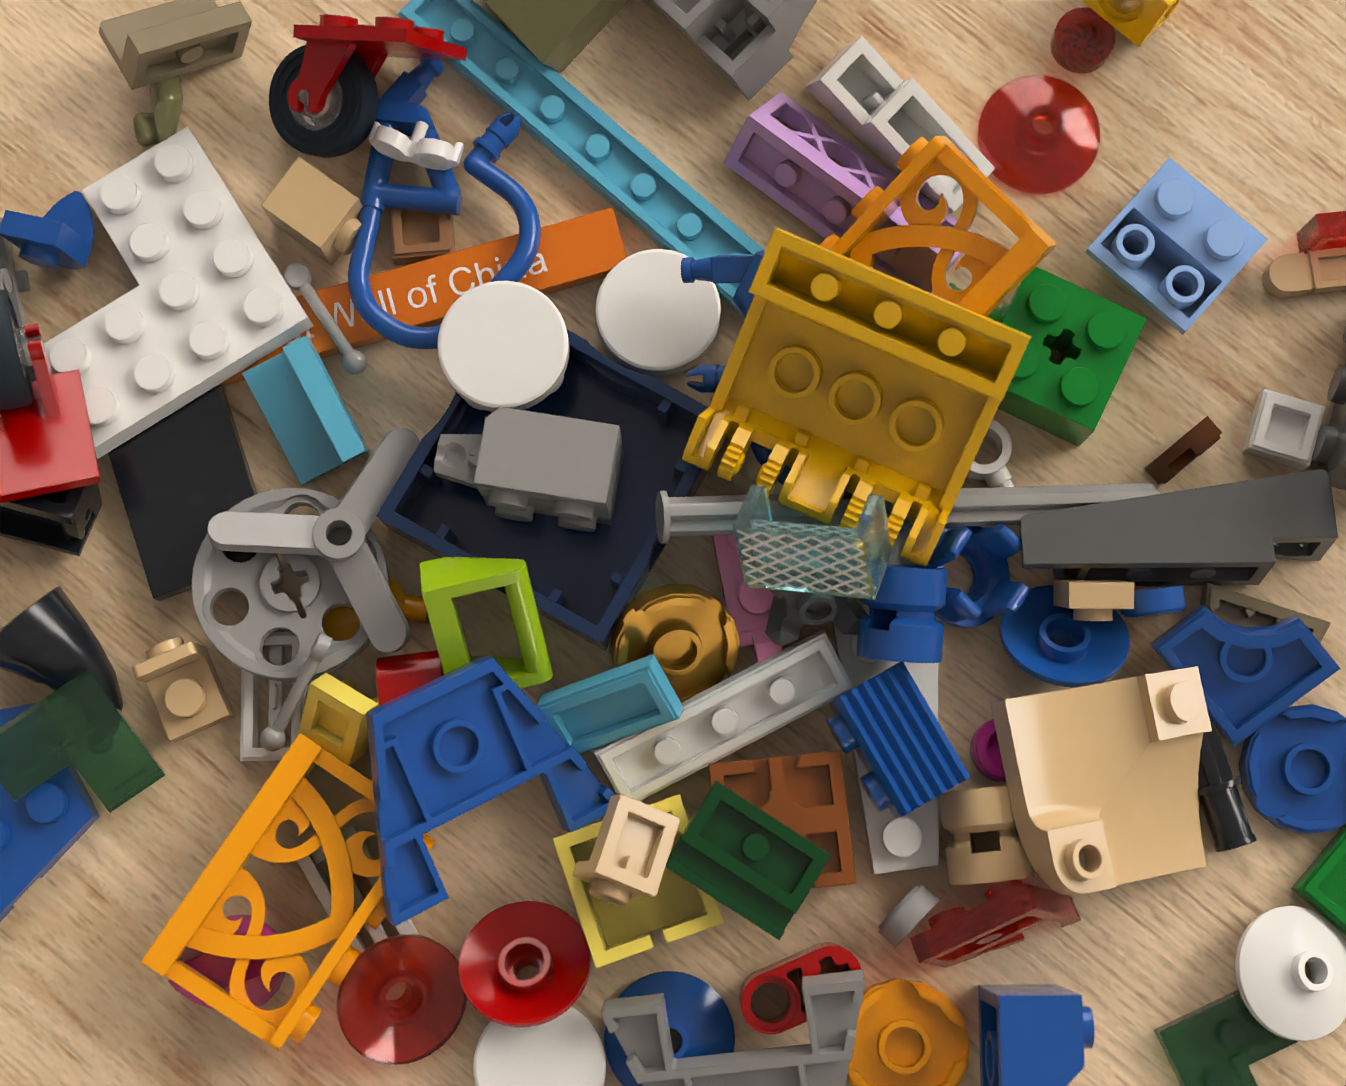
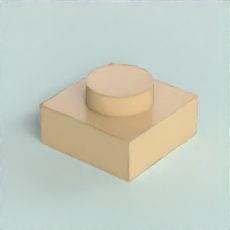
(1093, 598)

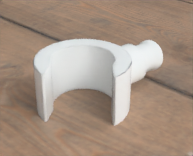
(995, 473)

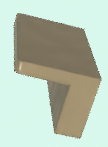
(175, 39)

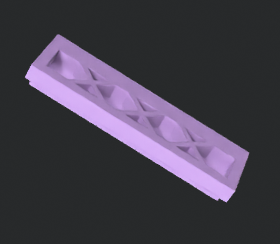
(803, 180)

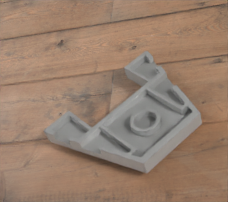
(832, 1019)

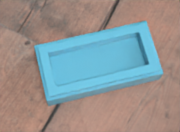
(611, 705)

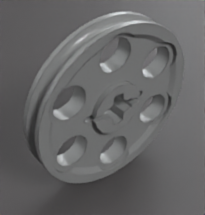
(269, 611)

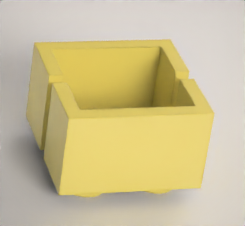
(623, 931)

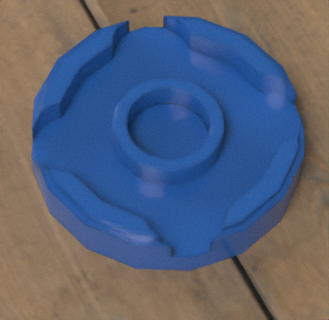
(1298, 769)

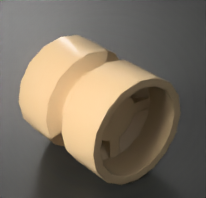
(982, 811)

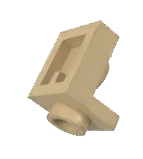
(184, 687)
(629, 851)

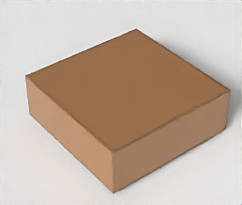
(420, 235)

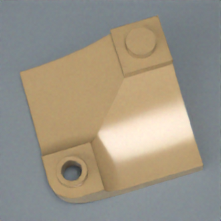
(1107, 776)

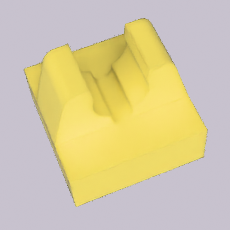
(337, 717)

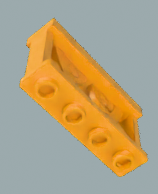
(992, 265)
(204, 927)

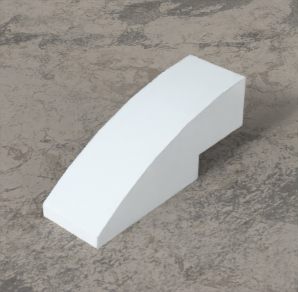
(890, 113)

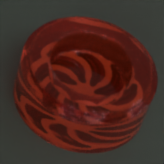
(1082, 41)

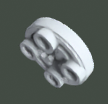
(653, 317)
(503, 346)
(550, 1054)

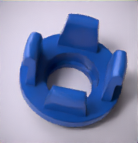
(991, 588)

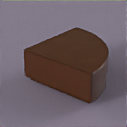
(1184, 451)

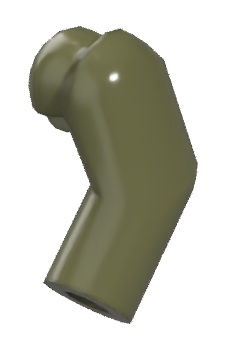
(163, 122)

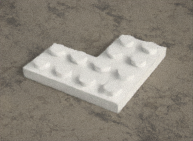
(202, 299)

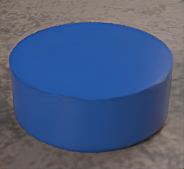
(1157, 601)

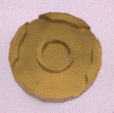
(685, 632)

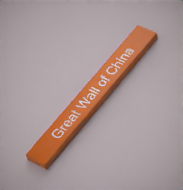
(424, 291)

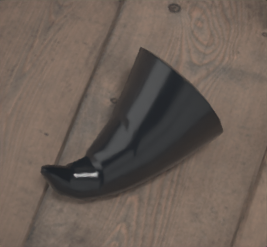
(54, 645)

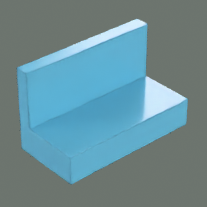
(305, 410)

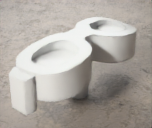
(419, 150)

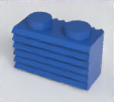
(897, 742)

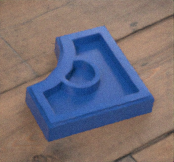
(1246, 670)

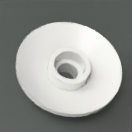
(1273, 975)

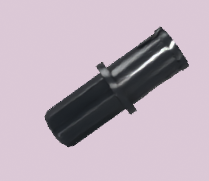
(1221, 796)

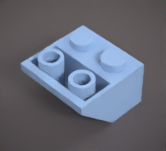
(1176, 246)

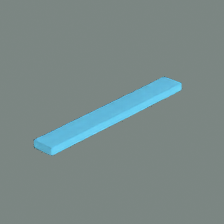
(583, 136)

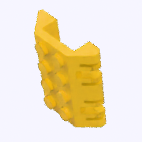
(857, 391)

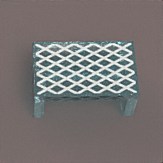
(809, 555)

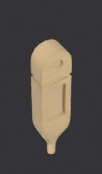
(1306, 273)

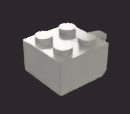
(538, 466)

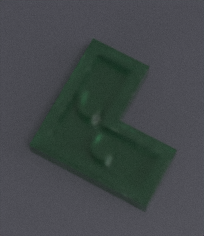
(79, 728)
(1217, 1044)

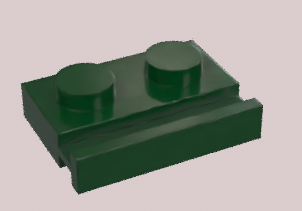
(747, 860)

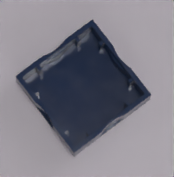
(574, 575)

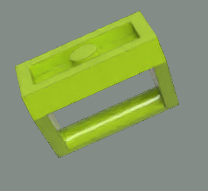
(458, 576)

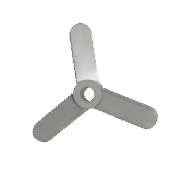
(352, 561)

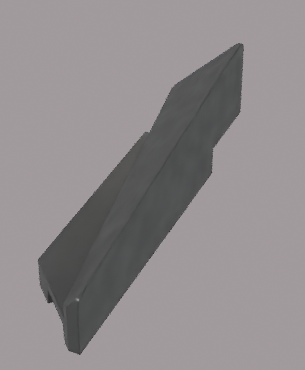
(1187, 535)

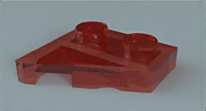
(993, 925)

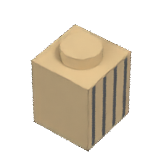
(314, 211)

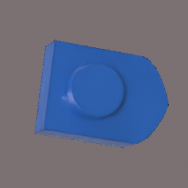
(58, 238)

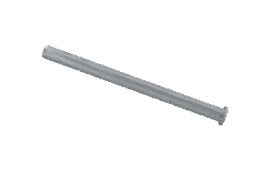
(972, 507)

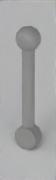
(299, 279)
(273, 737)

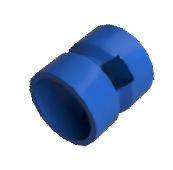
(903, 618)

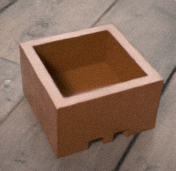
(805, 796)

